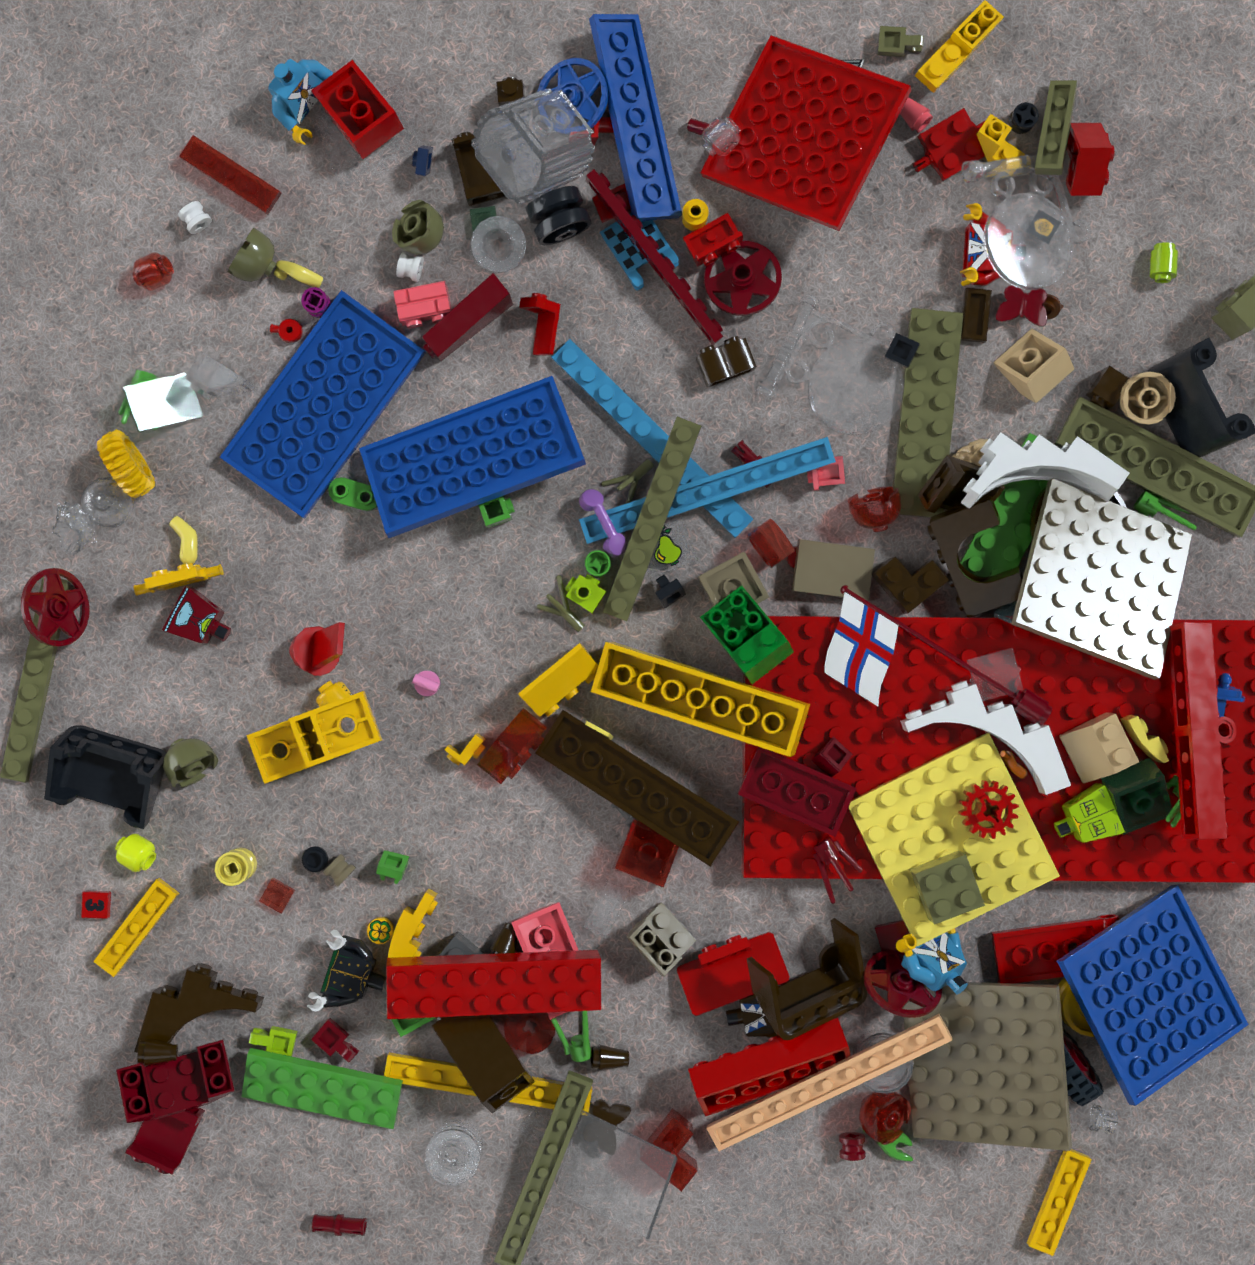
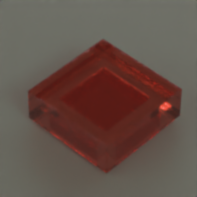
(277, 895)

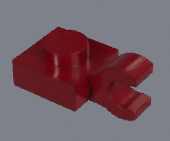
(332, 1038)

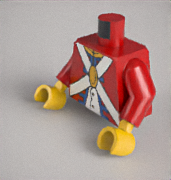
(975, 261)

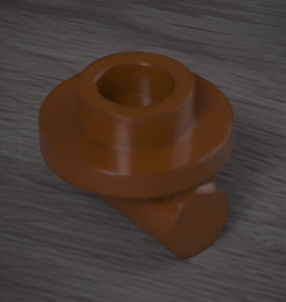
(1052, 306)

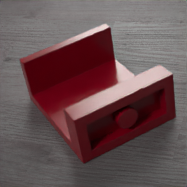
(165, 1140)

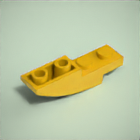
(959, 46)
(411, 926)

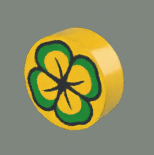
(380, 930)

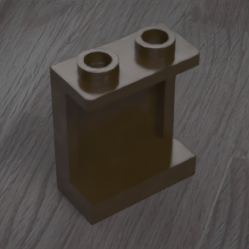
(477, 183)
(947, 485)

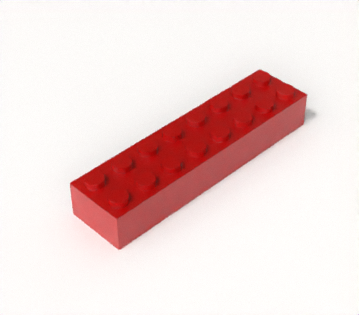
(493, 984)

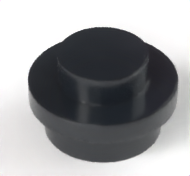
(314, 859)

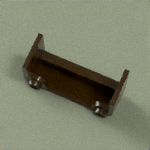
(816, 995)

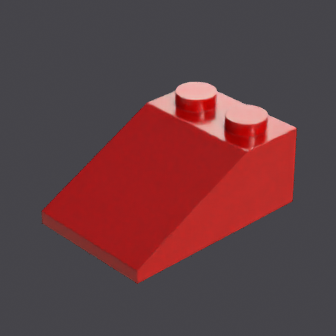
(358, 109)

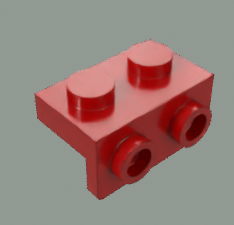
(713, 240)

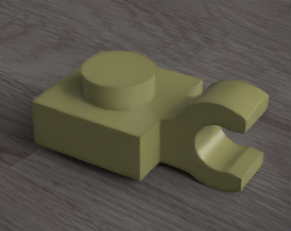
(894, 40)

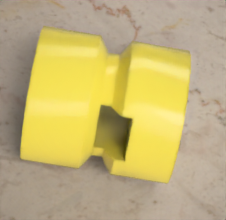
(235, 866)

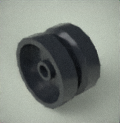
(558, 215)

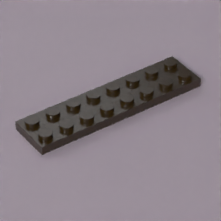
(637, 788)

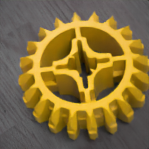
(125, 463)

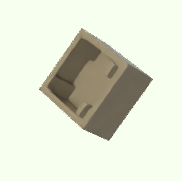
(729, 576)

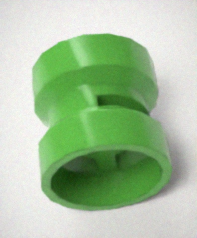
(597, 563)

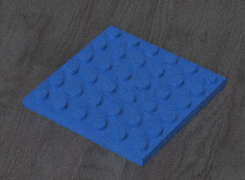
(1152, 994)

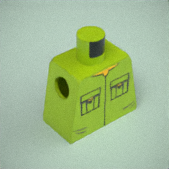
(1090, 816)

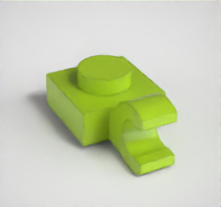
(277, 1041)

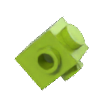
(585, 592)

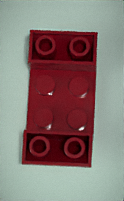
(175, 1085)

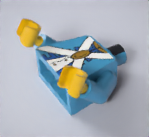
(293, 94)
(936, 961)

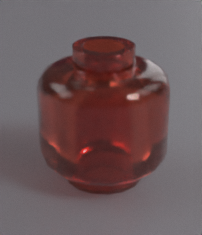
(152, 271)

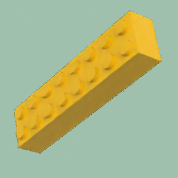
(700, 698)

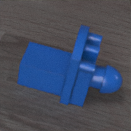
(1227, 692)

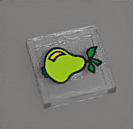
(673, 548)

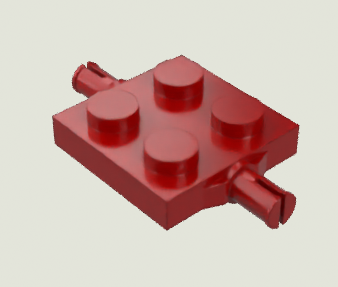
(950, 145)

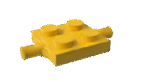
(186, 574)

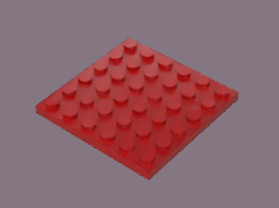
(808, 132)

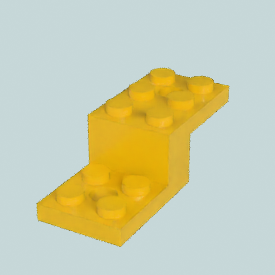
(314, 737)

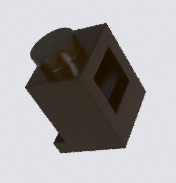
(509, 90)

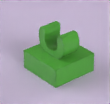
(392, 866)

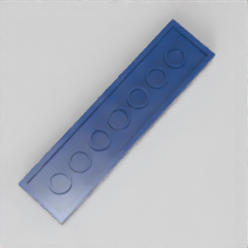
(635, 116)

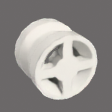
(194, 217)
(409, 266)

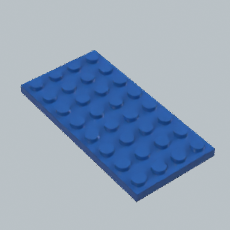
(322, 404)
(471, 456)

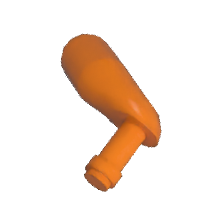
(1011, 763)

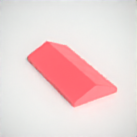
(545, 932)

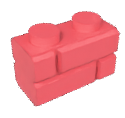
(422, 304)

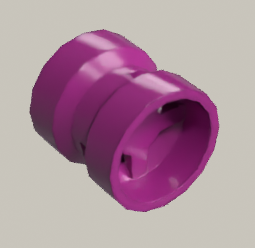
(318, 306)

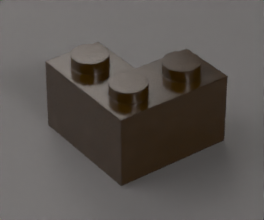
(909, 589)

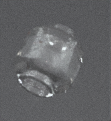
(721, 136)

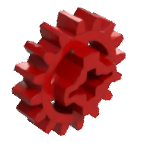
(998, 803)

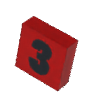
(96, 904)

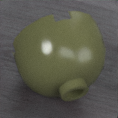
(418, 228)
(253, 258)
(183, 761)

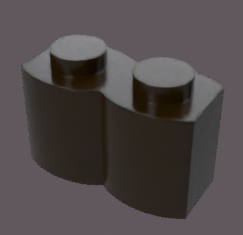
(726, 361)

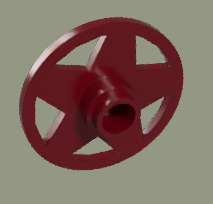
(743, 279)
(55, 607)
(899, 986)

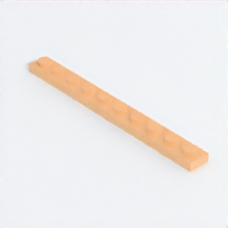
(829, 1082)

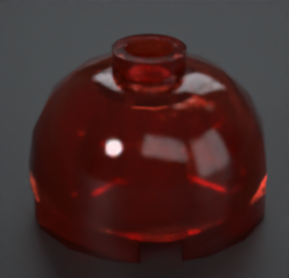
(876, 508)
(884, 1115)

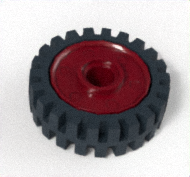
(1082, 1081)

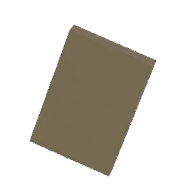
(828, 566)

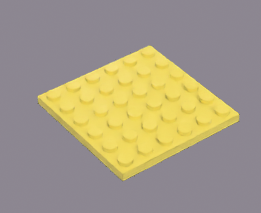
(919, 821)

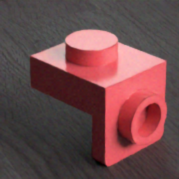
(827, 475)

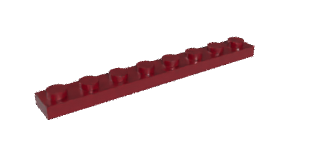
(648, 248)

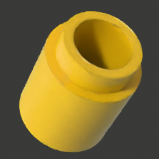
(691, 221)

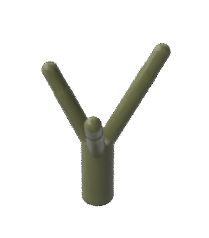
(632, 478)
(562, 611)

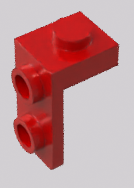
(546, 324)

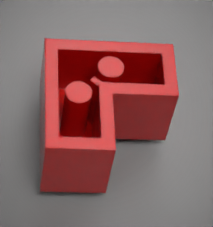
(1089, 159)

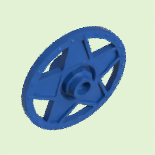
(579, 89)

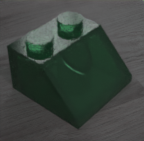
(1139, 795)

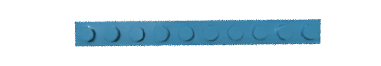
(641, 427)
(720, 486)

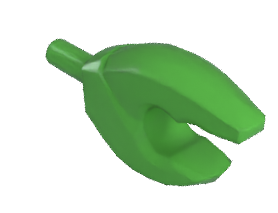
(890, 1149)

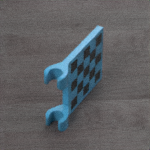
(628, 254)

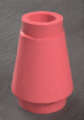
(916, 115)

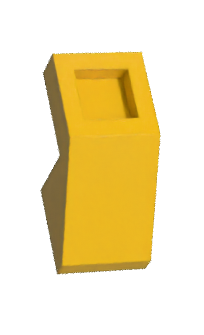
(993, 142)

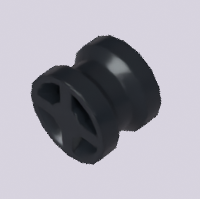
(1026, 112)

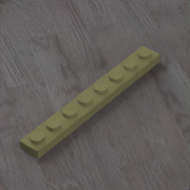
(652, 518)
(29, 705)
(543, 1169)

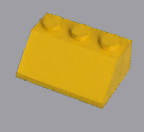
(560, 681)

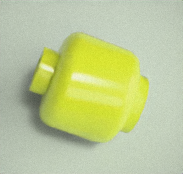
(135, 852)

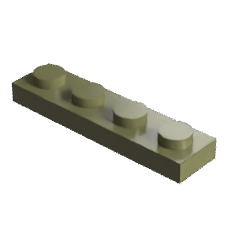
(1056, 127)

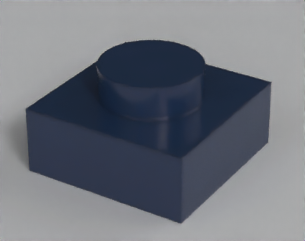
(422, 160)

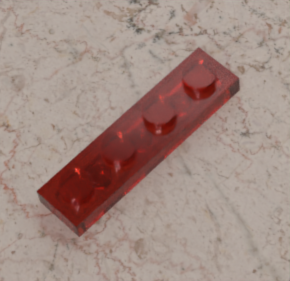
(230, 174)

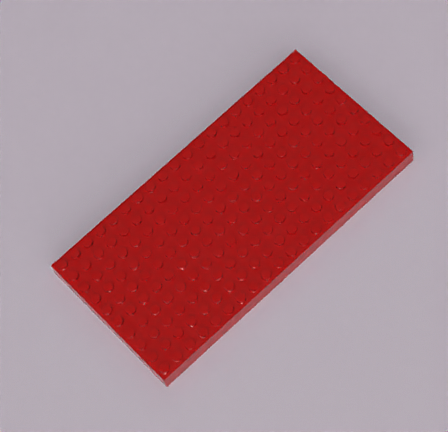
(1076, 689)

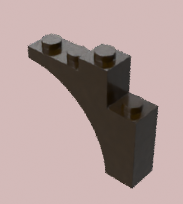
(198, 996)

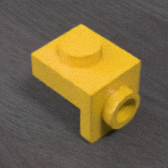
(473, 749)

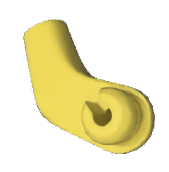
(298, 273)
(188, 538)

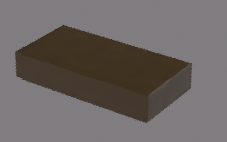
(975, 314)

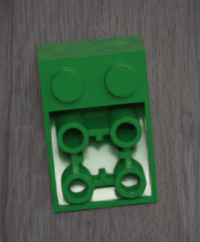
(747, 634)

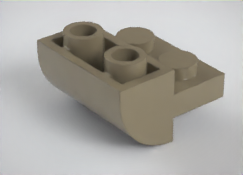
(661, 939)

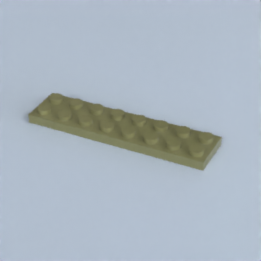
(927, 405)
(1164, 467)

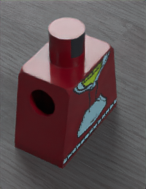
(196, 618)

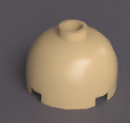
(1147, 398)

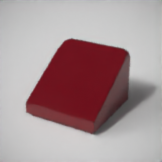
(832, 757)

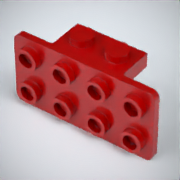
(723, 972)

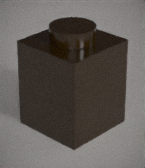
(1107, 388)

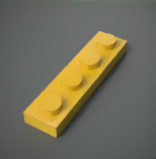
(136, 927)
(1058, 1201)

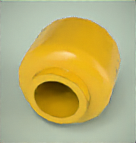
(332, 692)

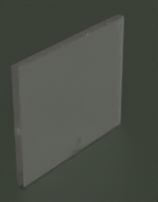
(346, 162)

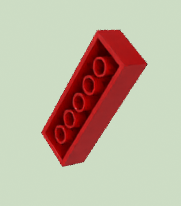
(766, 1067)

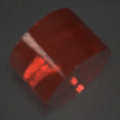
(770, 543)

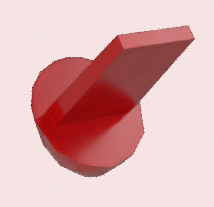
(318, 648)

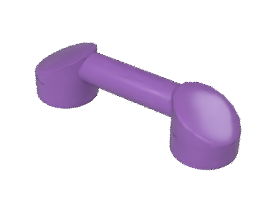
(592, 501)

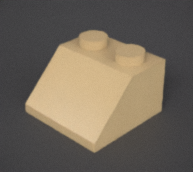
(1035, 365)
(1099, 747)

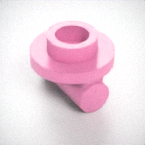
(426, 683)

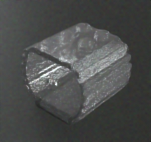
(533, 144)

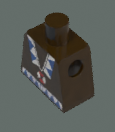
(752, 1017)

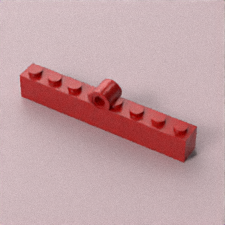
(1198, 731)

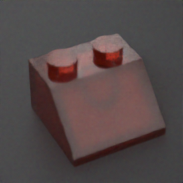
(645, 855)

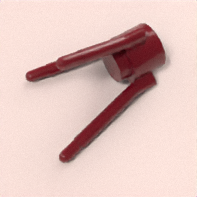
(828, 852)

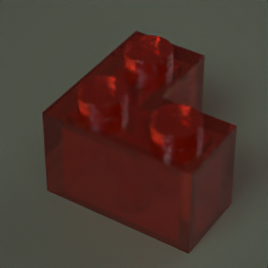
(513, 747)
(672, 1136)

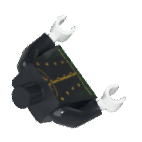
(347, 974)

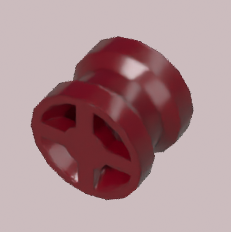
(852, 1146)

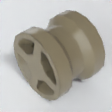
(339, 870)

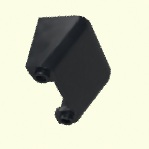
(1197, 415)
(105, 771)

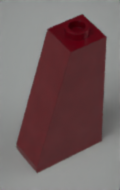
(468, 318)

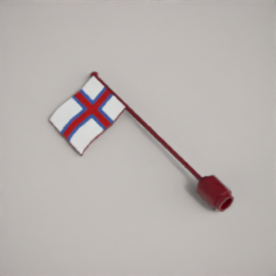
(866, 644)

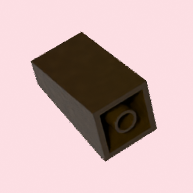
(484, 1058)

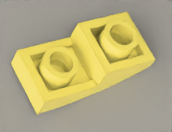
(1150, 745)

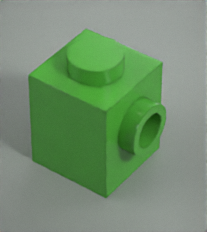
(497, 511)

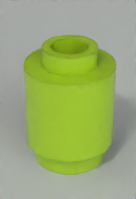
(1163, 262)

